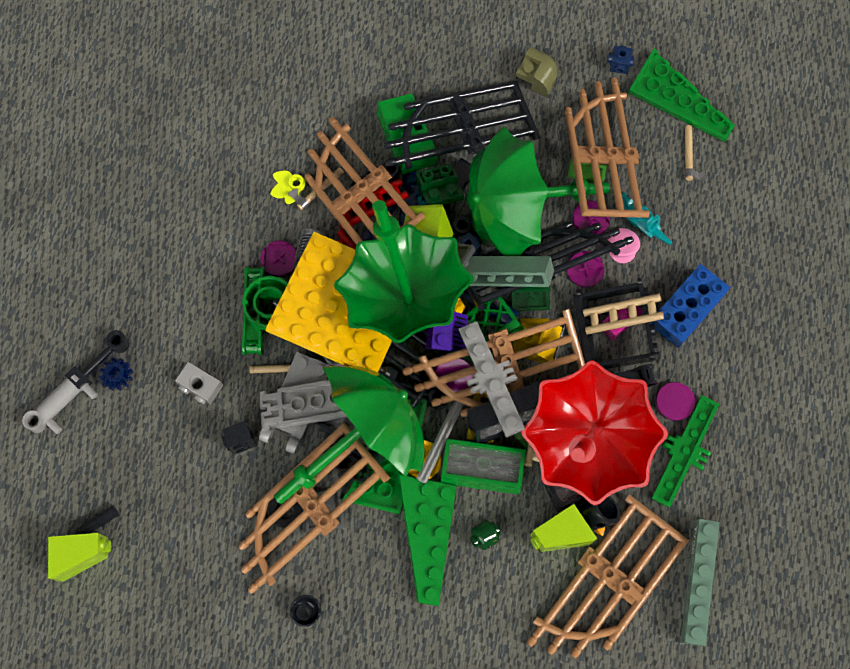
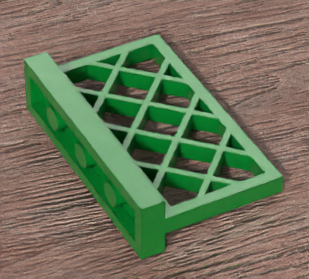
(513, 326)

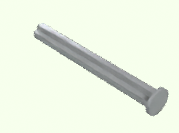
(440, 441)

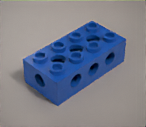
(702, 304)

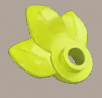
(285, 185)

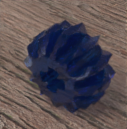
(123, 375)

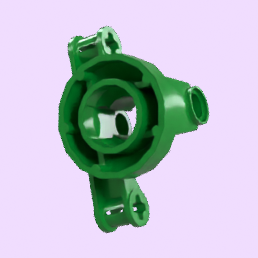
(257, 292)

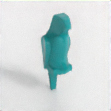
(649, 225)

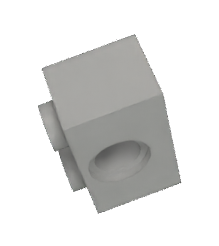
(190, 376)

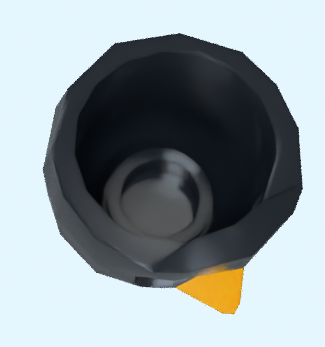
(600, 515)

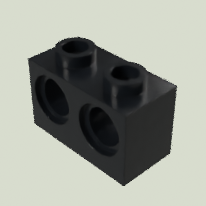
(238, 438)

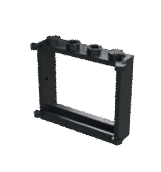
(587, 342)

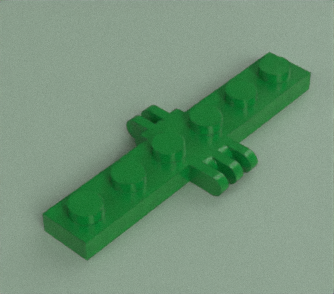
(685, 451)

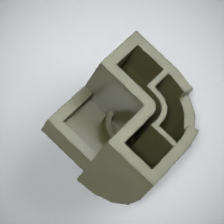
(538, 70)

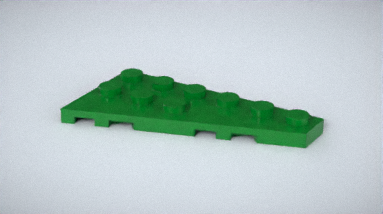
(675, 95)
(386, 495)
(427, 524)

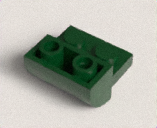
(439, 185)
(531, 299)

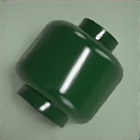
(485, 535)

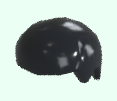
(298, 610)

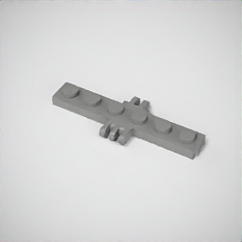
(491, 379)

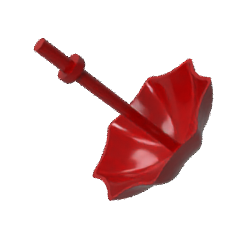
(594, 432)

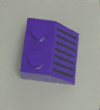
(447, 337)

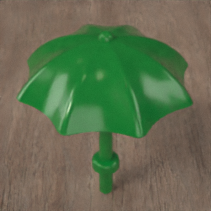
(510, 194)
(402, 279)
(379, 416)

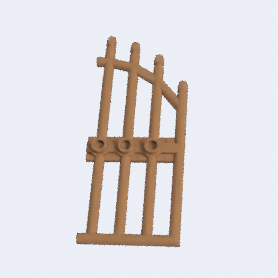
(604, 155)
(362, 188)
(502, 349)
(312, 504)
(615, 579)

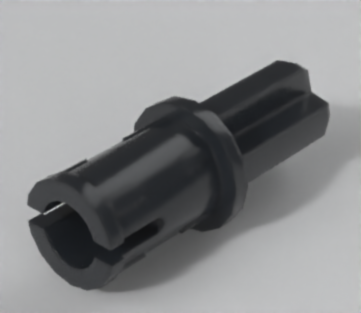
(99, 520)

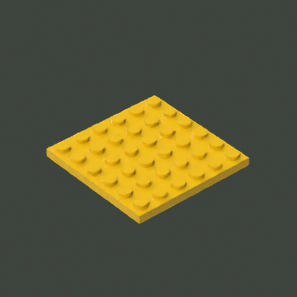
(317, 314)

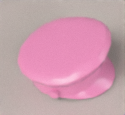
(627, 252)

